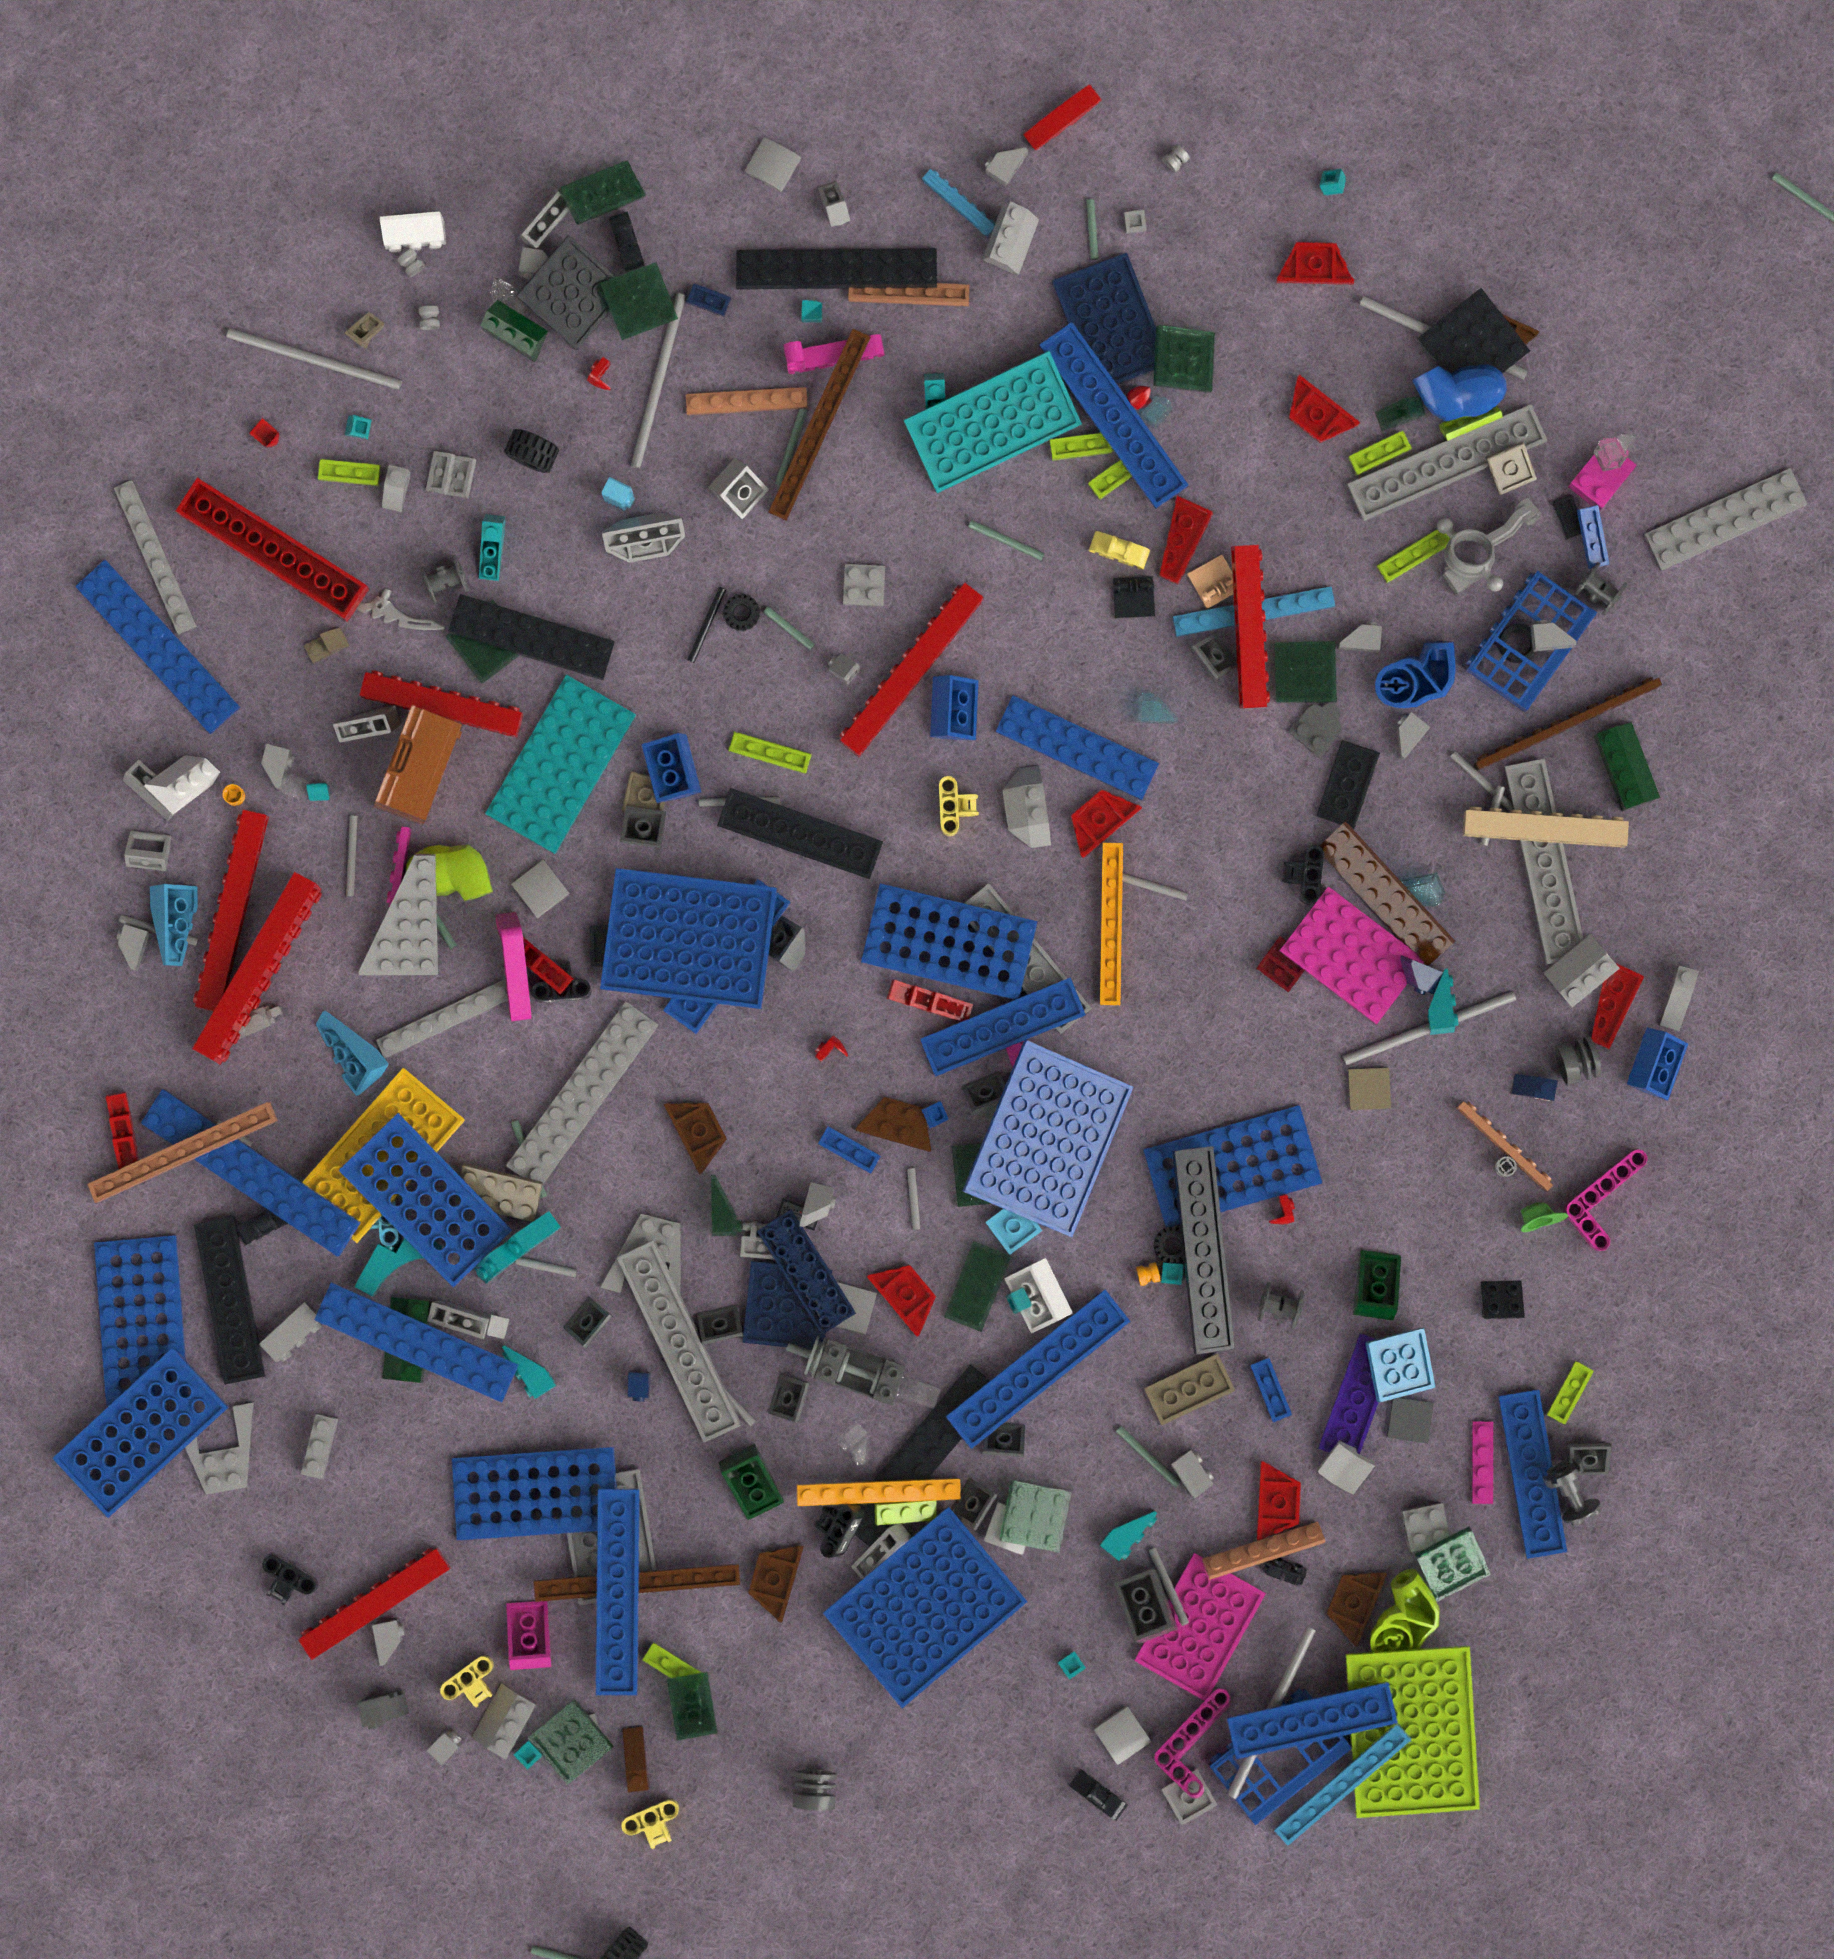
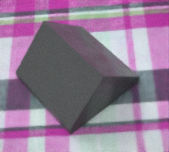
(1214, 657)
(643, 827)
(587, 1322)
(719, 1324)
(788, 1398)
(1005, 1441)
(1593, 1457)
(973, 1503)

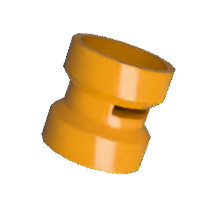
(230, 795)
(1148, 1274)

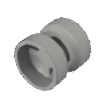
(1175, 158)
(410, 262)
(429, 317)
(1503, 1169)

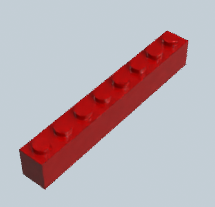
(1249, 626)
(447, 705)
(375, 1603)

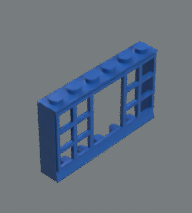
(1555, 659)
(1291, 1787)

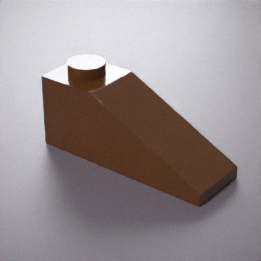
(635, 1759)

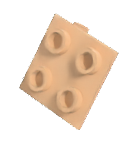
(1213, 581)

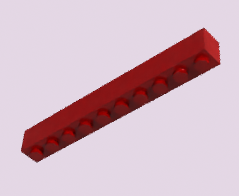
(911, 670)
(232, 909)

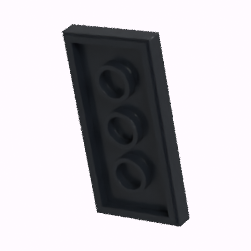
(1348, 784)

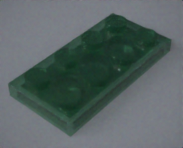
(602, 192)
(977, 1286)

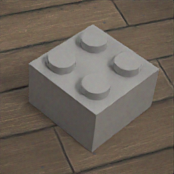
(1424, 1526)

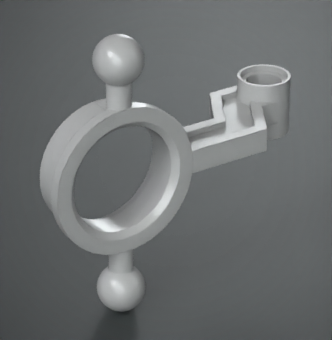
(1524, 512)

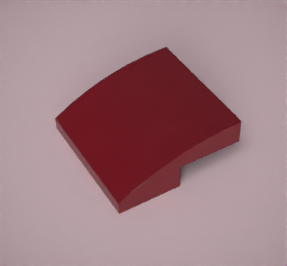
(1279, 967)

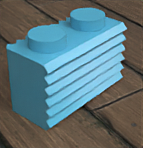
(618, 494)

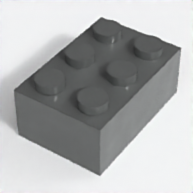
(1145, 1606)

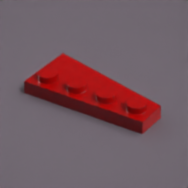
(1185, 533)
(1613, 1004)

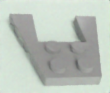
(646, 1229)
(228, 1467)

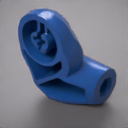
(1461, 393)
(1418, 679)

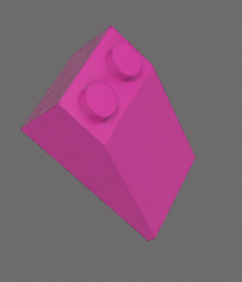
(1597, 485)
(528, 1635)

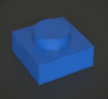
(935, 1114)

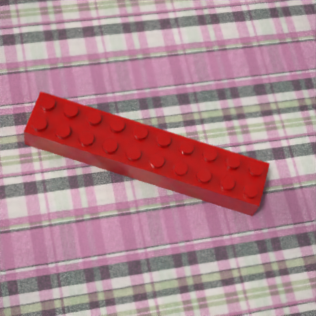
(272, 549)
(257, 968)

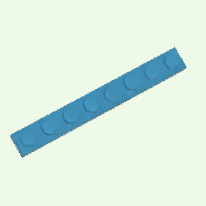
(1274, 608)
(1342, 1784)

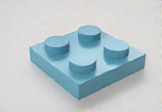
(1012, 1229)

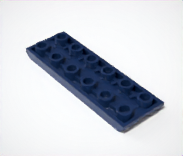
(806, 1272)

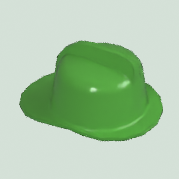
(1540, 1215)

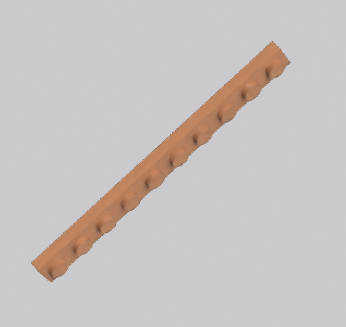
(182, 1152)

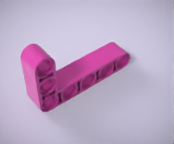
(824, 355)
(514, 965)
(1599, 1194)
(1189, 1740)

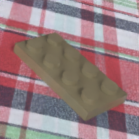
(504, 1192)
(1189, 1389)

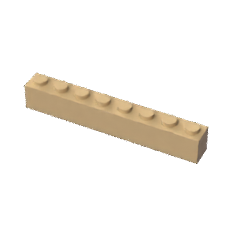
(1545, 828)

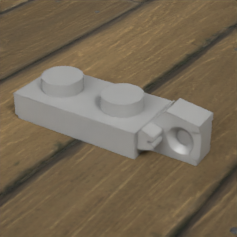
(260, 1019)

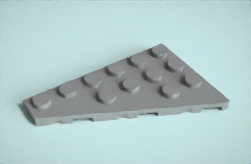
(409, 931)

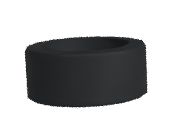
(1516, 628)

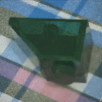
(1400, 413)

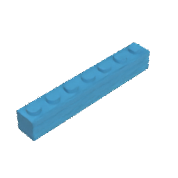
(959, 202)

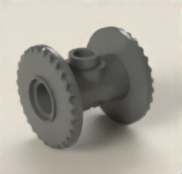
(443, 575)
(1599, 590)
(1280, 1306)

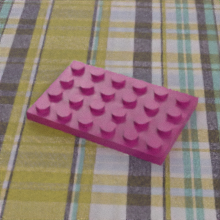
(1350, 955)
(1217, 1620)

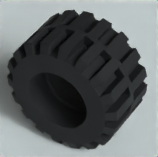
(531, 450)
(627, 1946)

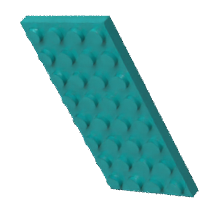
(992, 421)
(560, 764)

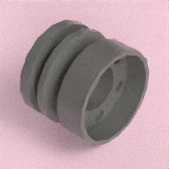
(1573, 1061)
(814, 1789)

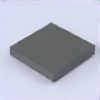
(1410, 1420)

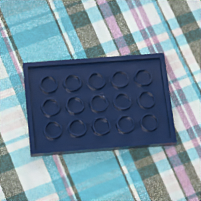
(1111, 316)

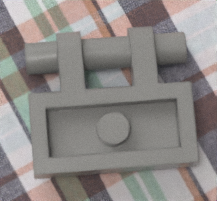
(753, 1245)

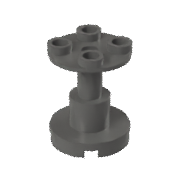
(1565, 1478)

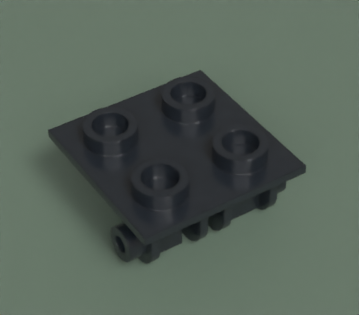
(1133, 597)
(1502, 1299)

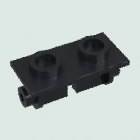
(1294, 1571)

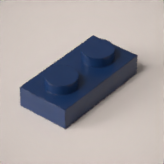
(708, 300)

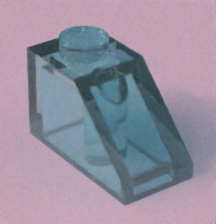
(1154, 710)
(1426, 889)

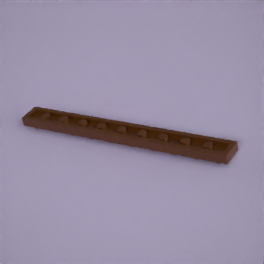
(819, 424)
(1574, 719)
(648, 1582)

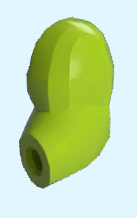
(459, 870)
(1410, 1619)

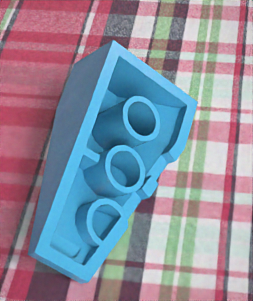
(172, 917)
(357, 1057)

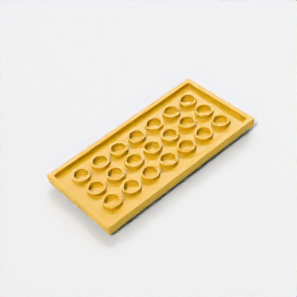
(420, 1109)

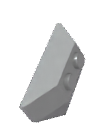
(644, 536)
(1027, 807)

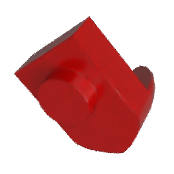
(598, 369)
(1139, 397)
(265, 433)
(824, 1049)
(1287, 1206)

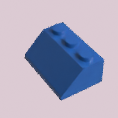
(954, 708)
(671, 768)
(1657, 1063)

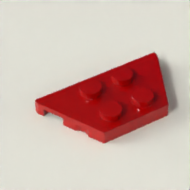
(1315, 265)
(1318, 413)
(1100, 819)
(906, 1295)
(1277, 1501)

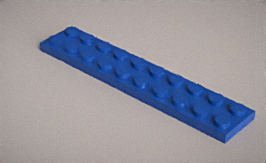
(1114, 416)
(157, 646)
(416, 1342)
(1037, 1369)
(617, 1591)

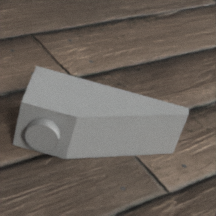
(368, 724)
(1678, 997)
(458, 1318)
(881, 1549)

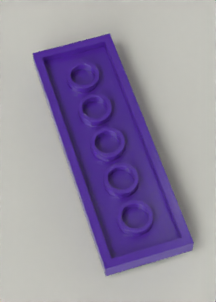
(1353, 1404)

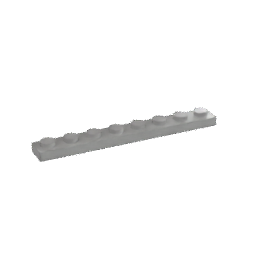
(155, 557)
(444, 1019)

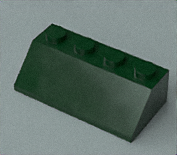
(1626, 766)
(395, 1367)

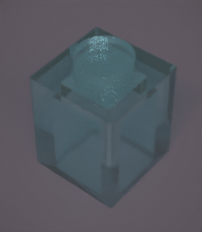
(1157, 411)

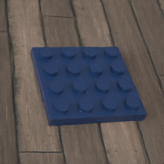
(775, 1311)

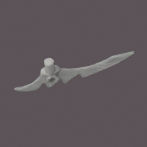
(381, 606)

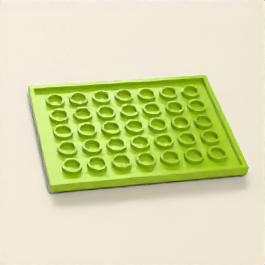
(1437, 1711)

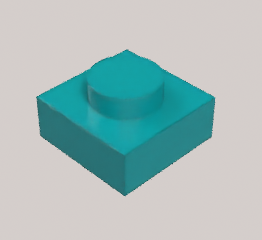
(1172, 1273)
(1071, 1665)
(528, 1754)

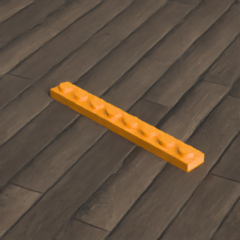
(1111, 924)
(878, 1491)

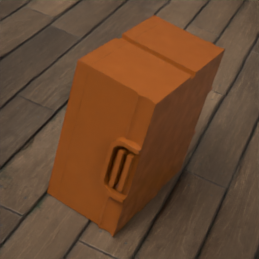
(417, 765)

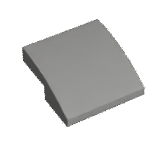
(772, 164)
(451, 474)
(540, 889)
(863, 1304)
(1345, 1467)
(994, 1531)
(1122, 1734)

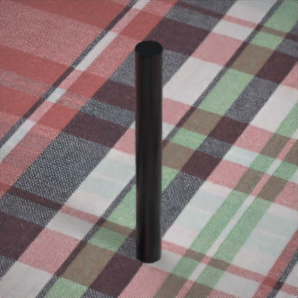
(706, 624)

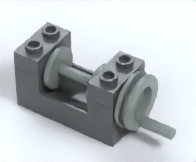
(852, 1369)

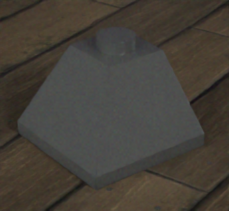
(787, 943)
(984, 1094)

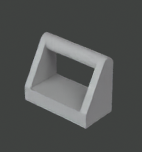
(147, 859)

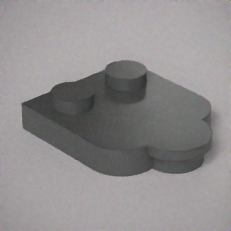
(1318, 727)

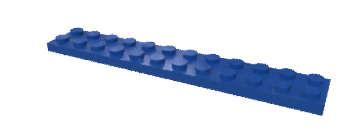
(256, 1176)

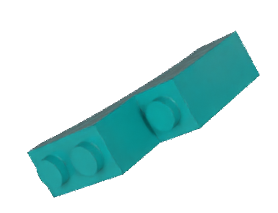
(516, 1247)
(384, 1262)

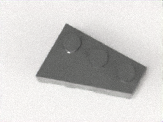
(381, 1708)

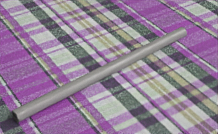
(1418, 326)
(314, 359)
(657, 383)
(1424, 1029)
(1275, 1702)

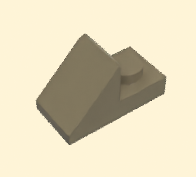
(365, 329)
(326, 645)

